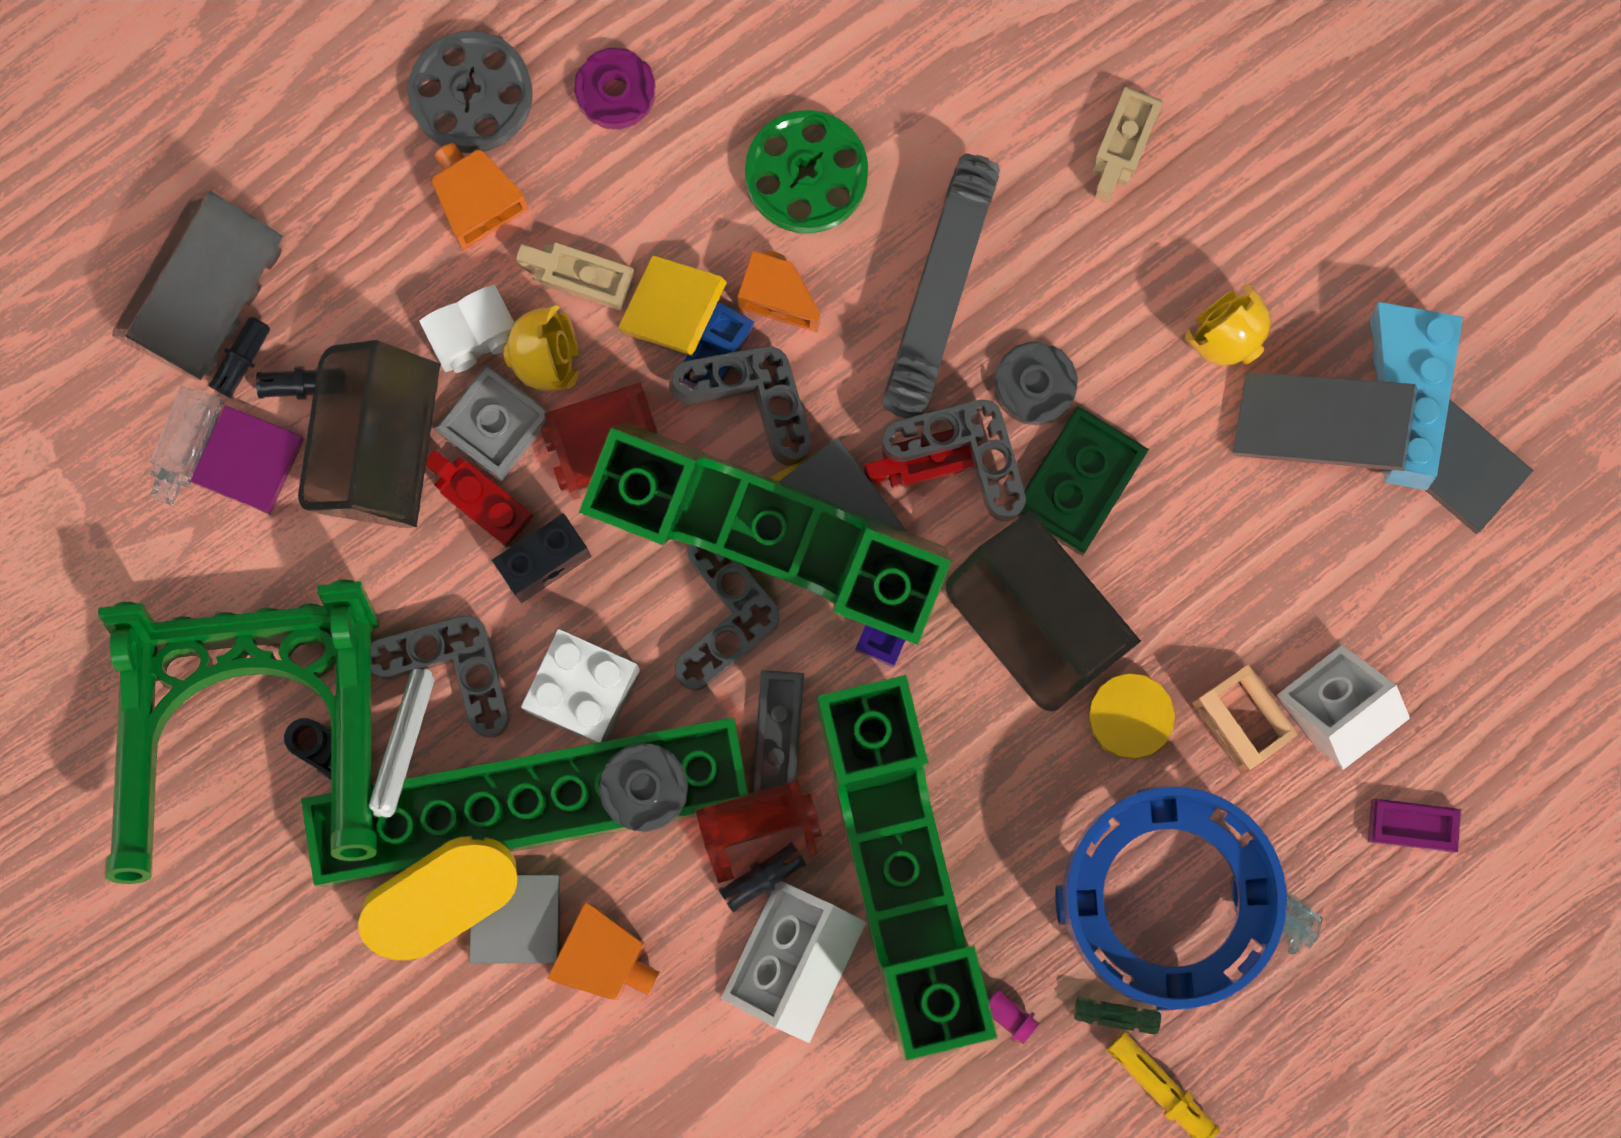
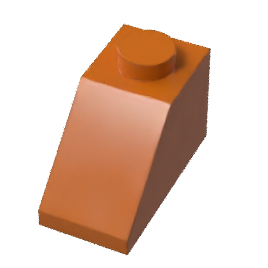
(777, 291)

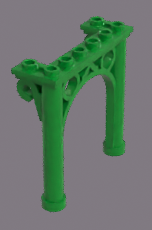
(147, 648)

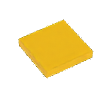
(672, 305)

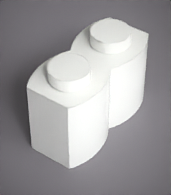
(468, 329)

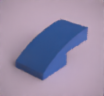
(723, 335)

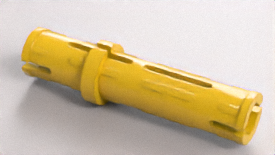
(1175, 1101)

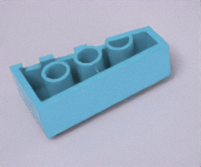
(1422, 351)

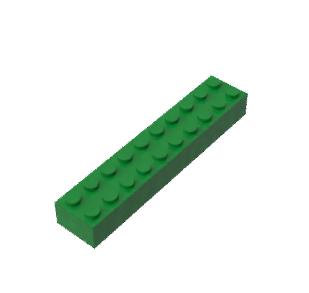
(522, 801)

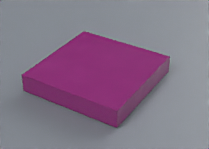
(247, 459)

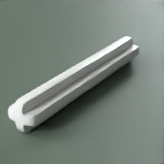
(401, 743)

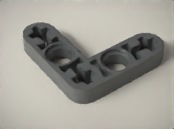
(751, 380)
(965, 435)
(740, 607)
(463, 658)

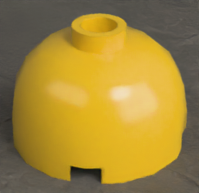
(1232, 329)
(542, 349)

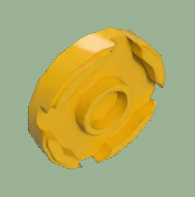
(1131, 716)

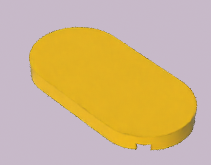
(437, 898)

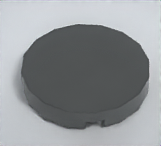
(1035, 383)
(643, 787)

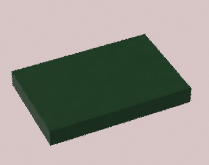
(1082, 479)

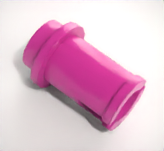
(1012, 1017)

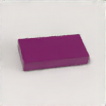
(1414, 825)

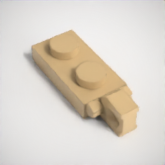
(1125, 140)
(578, 273)

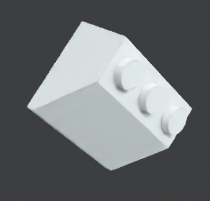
(793, 961)

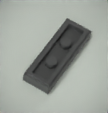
(777, 729)

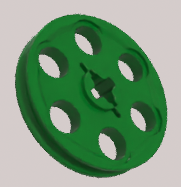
(804, 153)

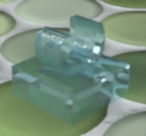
(1301, 925)

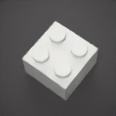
(581, 687)

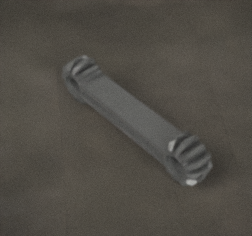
(941, 286)

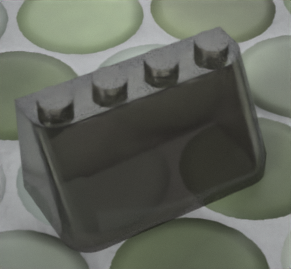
(198, 285)
(369, 434)
(1039, 612)

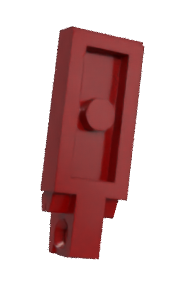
(923, 468)
(479, 498)

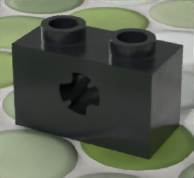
(542, 558)

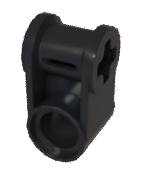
(320, 754)

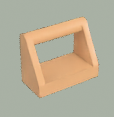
(1230, 733)

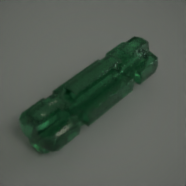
(1117, 1016)

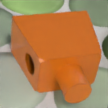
(475, 194)
(602, 957)

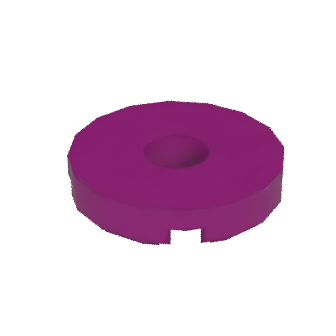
(620, 110)

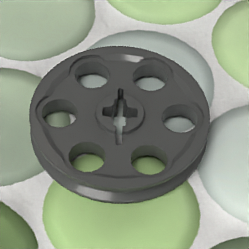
(458, 78)

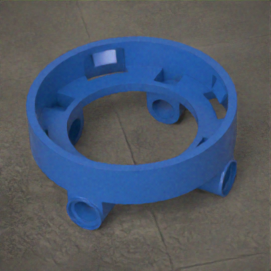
(1257, 897)

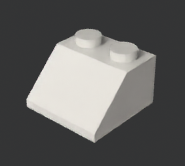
(1344, 706)

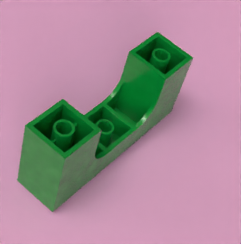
(701, 500)
(901, 870)

